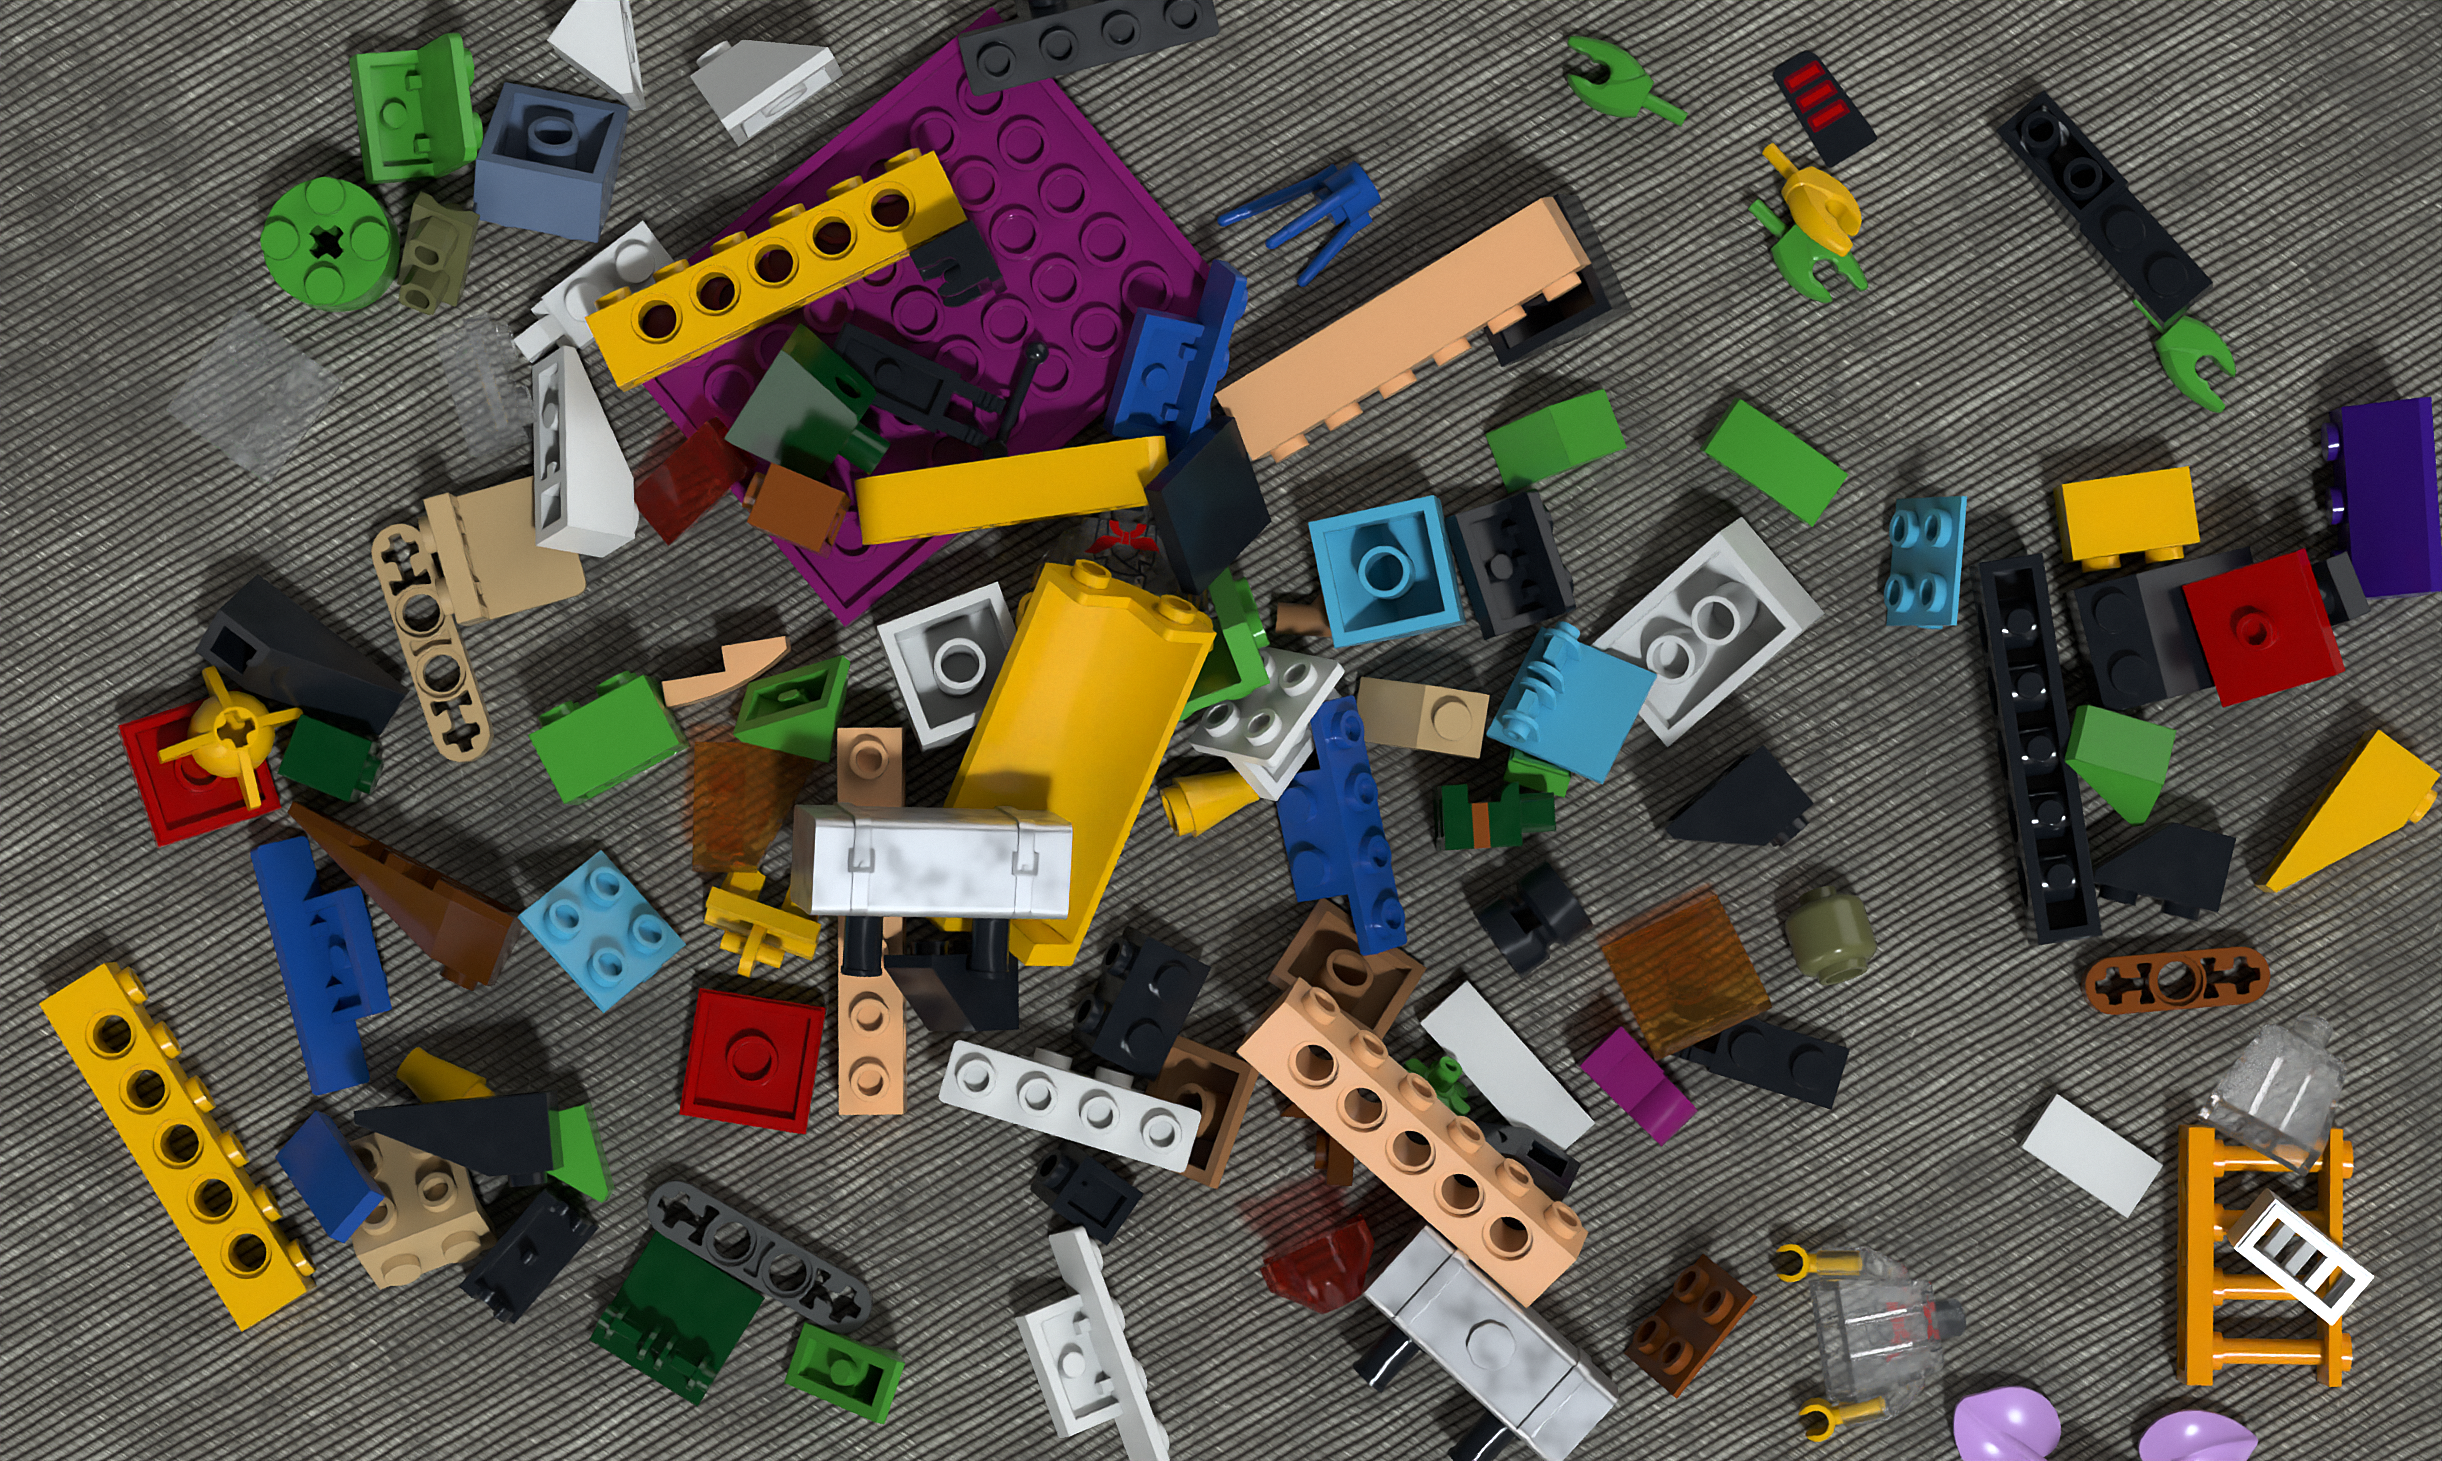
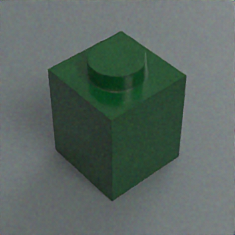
(332, 759)

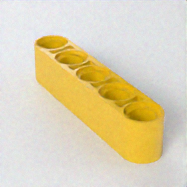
(1008, 490)

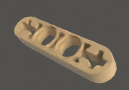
(423, 646)

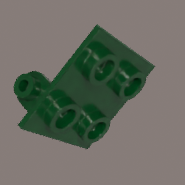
(676, 1318)

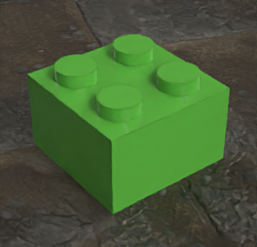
(608, 738)

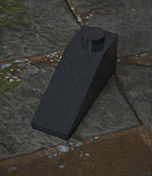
(485, 1134)

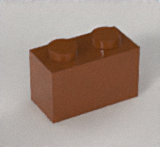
(796, 509)

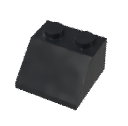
(1576, 312)
(1743, 806)

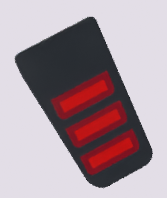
(1823, 108)

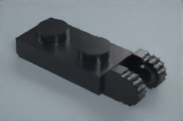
(913, 385)
(1775, 1061)

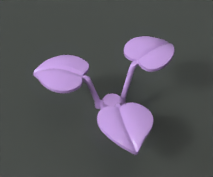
(2024, 1426)

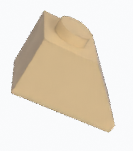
(1422, 717)

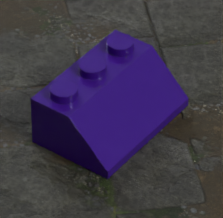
(2386, 495)

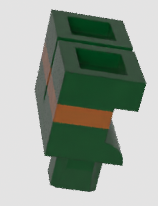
(1489, 823)

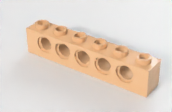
(872, 1008)
(1420, 1174)

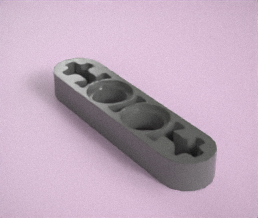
(756, 1263)

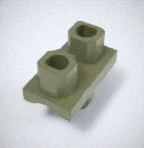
(436, 254)

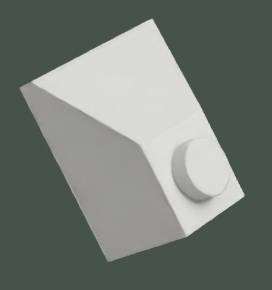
(761, 82)

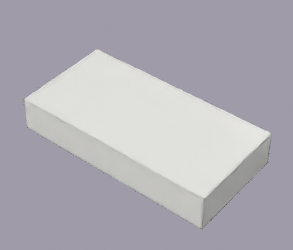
(2090, 1155)

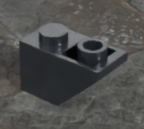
(2169, 864)
(945, 994)

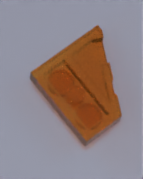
(741, 802)

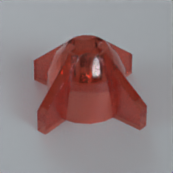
(1323, 1269)

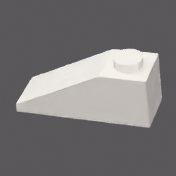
(578, 467)

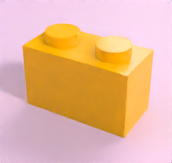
(2125, 517)

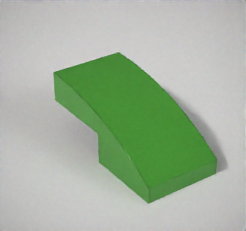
(1773, 461)

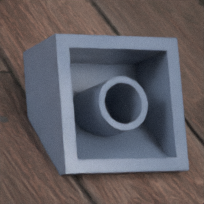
(549, 162)

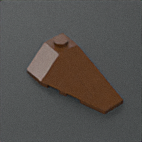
(436, 911)

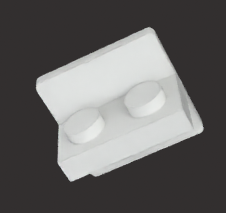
(1270, 729)

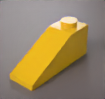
(2364, 800)

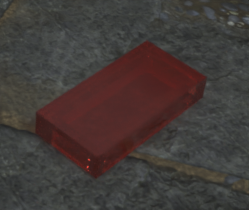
(692, 481)

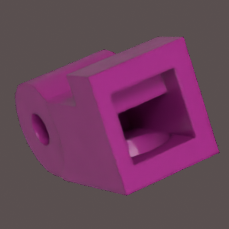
(1637, 1085)

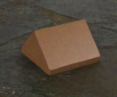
(1328, 957)
(1218, 1088)

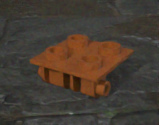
(1689, 1325)

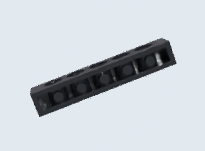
(2032, 748)

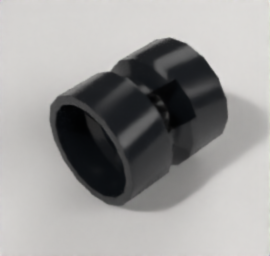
(1551, 905)

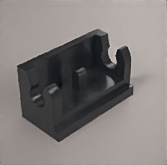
(965, 265)
(529, 1255)

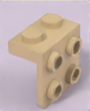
(492, 554)
(425, 1215)

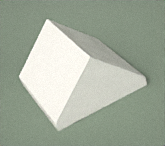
(601, 44)

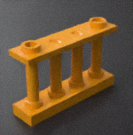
(2205, 1286)

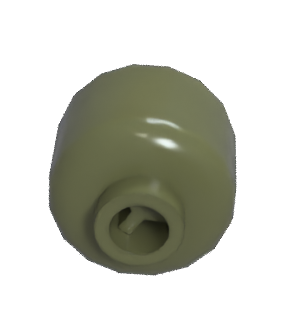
(1830, 936)

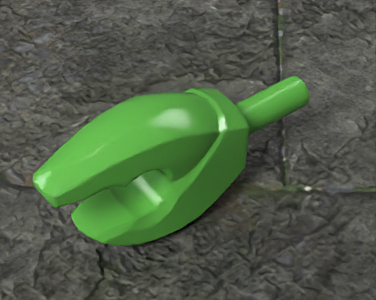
(1626, 88)
(1797, 254)
(2180, 349)

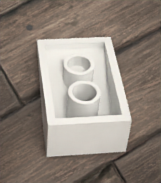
(1710, 627)

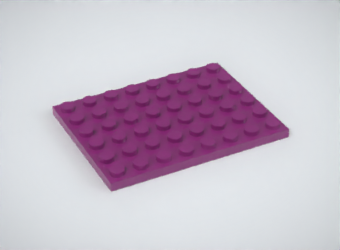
(1064, 229)

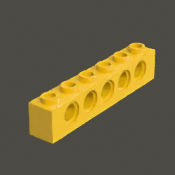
(620, 314)
(78, 1019)

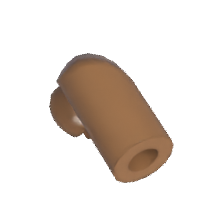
(1303, 618)

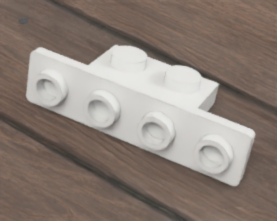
(1071, 1104)
(1084, 1355)

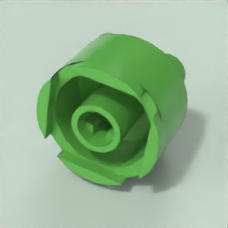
(294, 245)

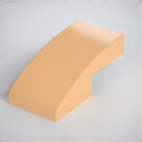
(742, 664)

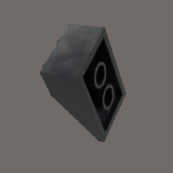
(2140, 633)

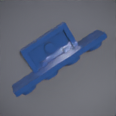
(1176, 363)
(1338, 832)
(324, 962)

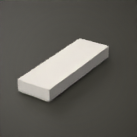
(1505, 1068)

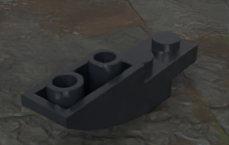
(2102, 211)

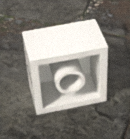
(948, 663)

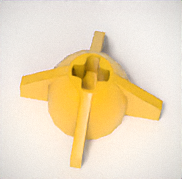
(230, 735)

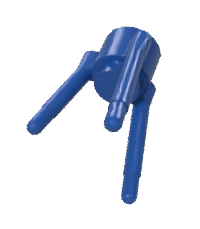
(1344, 196)

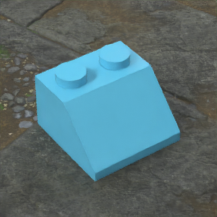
(1387, 572)

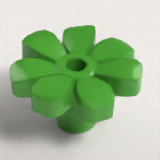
(1443, 1077)

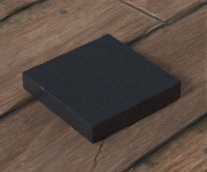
(1207, 505)

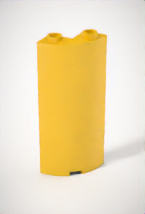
(1081, 729)

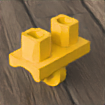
(758, 929)

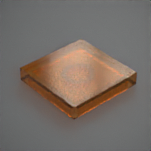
(1686, 977)

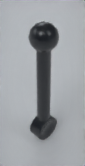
(1036, 353)

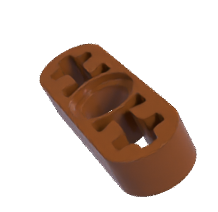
(2220, 959)

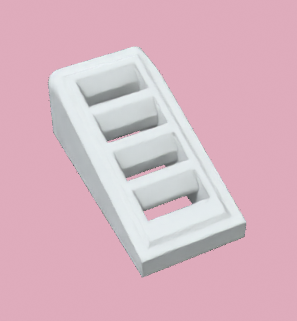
(2255, 1223)

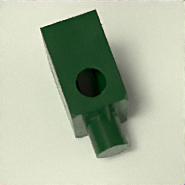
(809, 411)

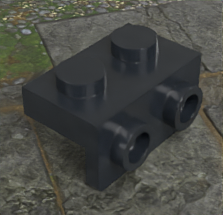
(1511, 564)
(1138, 1002)

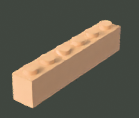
(1405, 328)

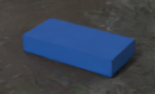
(329, 1176)

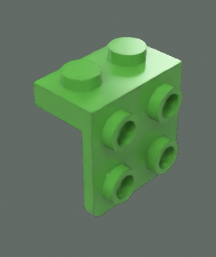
(416, 111)
(1235, 662)

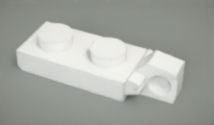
(562, 311)

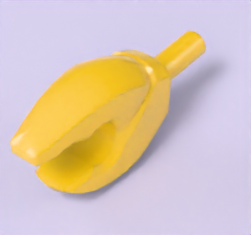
(1818, 203)

